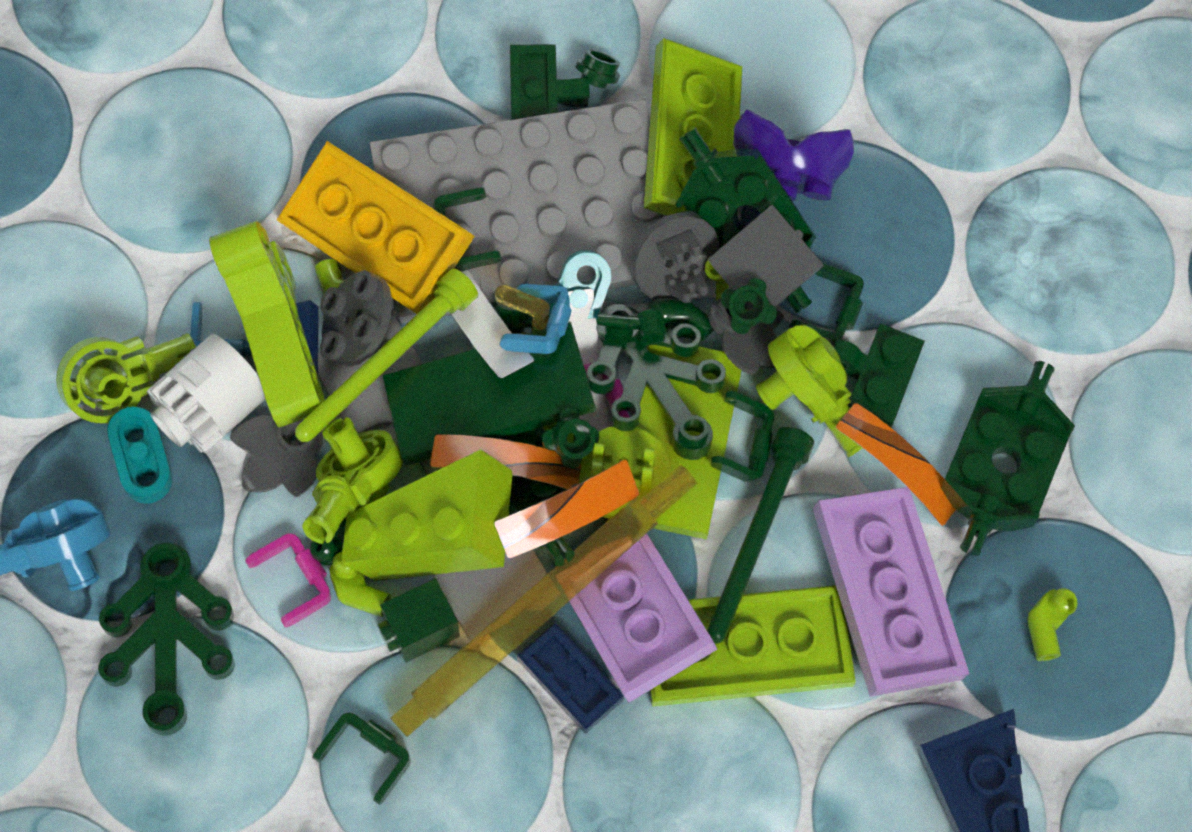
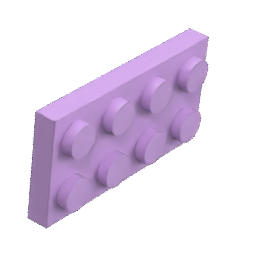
(890, 591)

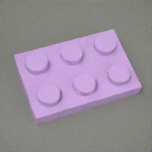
(641, 621)

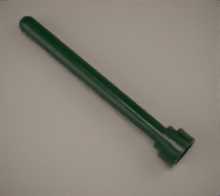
(791, 450)

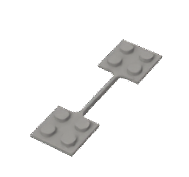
(473, 595)

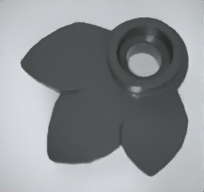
(744, 350)
(274, 458)

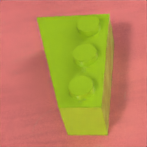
(433, 523)

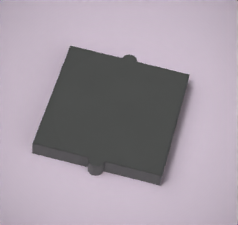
(770, 252)

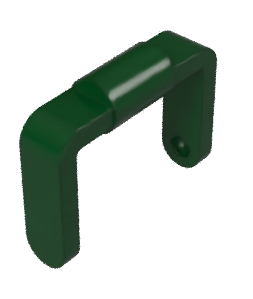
(459, 198)
(850, 308)
(760, 442)
(376, 736)

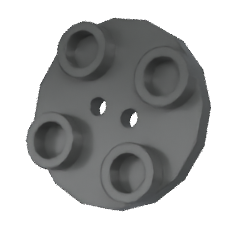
(669, 241)
(355, 318)

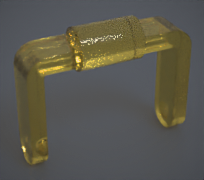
(525, 303)

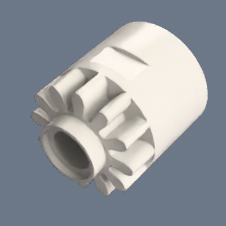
(205, 395)

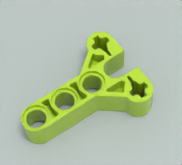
(266, 302)

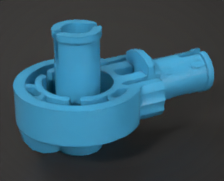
(54, 535)

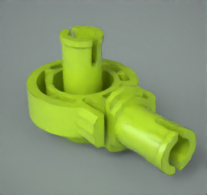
(813, 372)
(116, 375)
(350, 476)

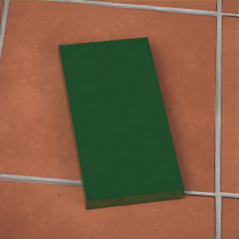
(469, 398)

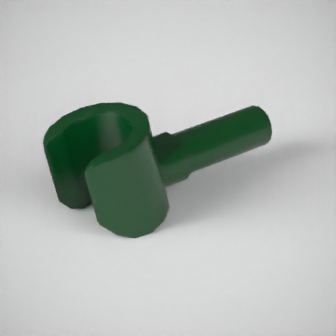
(648, 322)

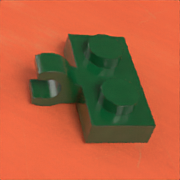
(535, 82)
(882, 372)

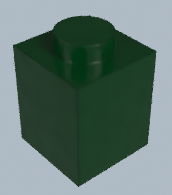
(418, 621)

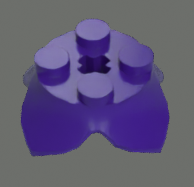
(800, 166)

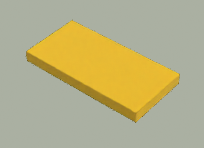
(374, 226)

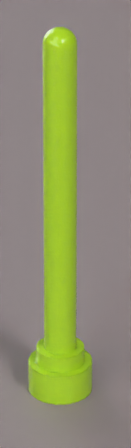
(453, 293)

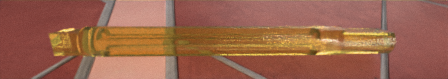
(541, 602)

